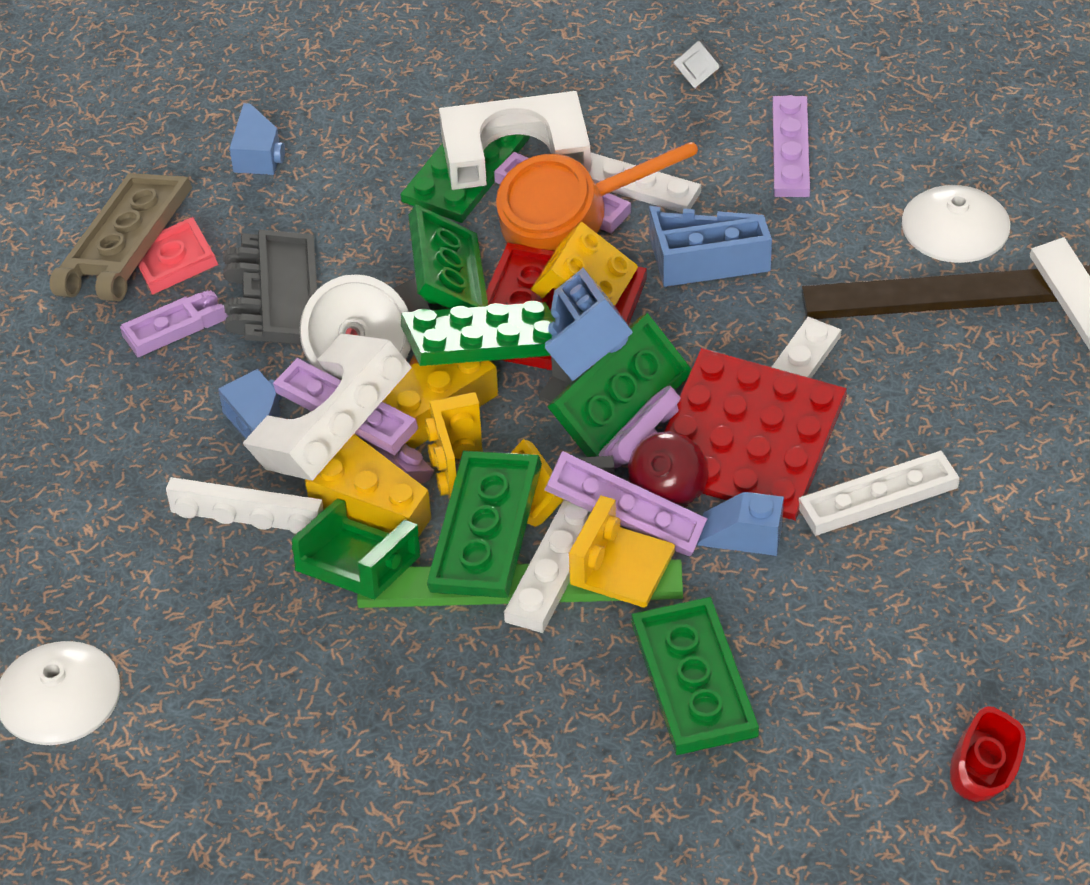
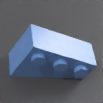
(708, 247)
(584, 325)

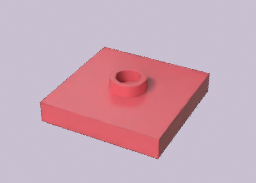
(176, 256)

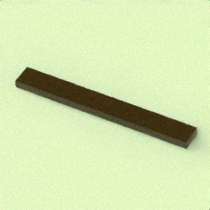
(926, 294)

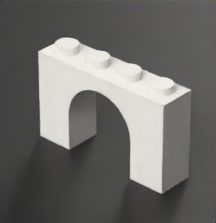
(472, 127)
(306, 444)

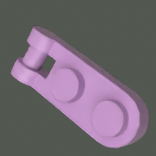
(641, 425)

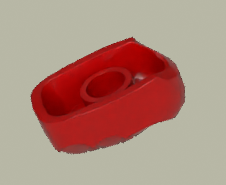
(987, 755)

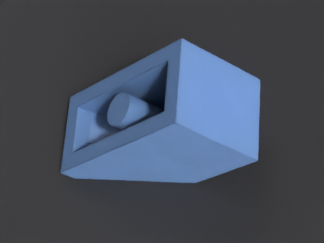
(255, 144)
(249, 401)
(745, 524)

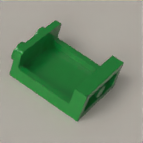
(354, 553)

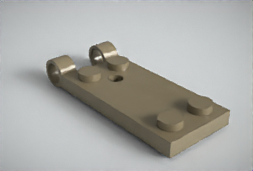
(121, 235)

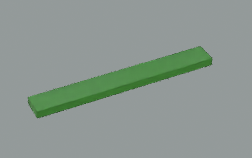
(412, 590)

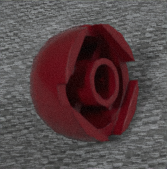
(669, 467)

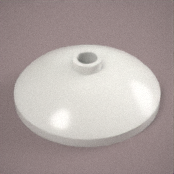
(956, 224)
(353, 303)
(63, 706)

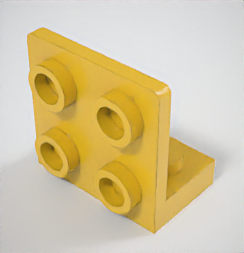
(589, 251)
(454, 429)
(617, 559)

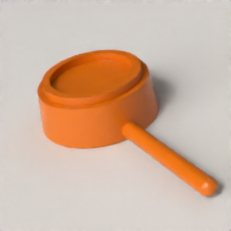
(554, 193)

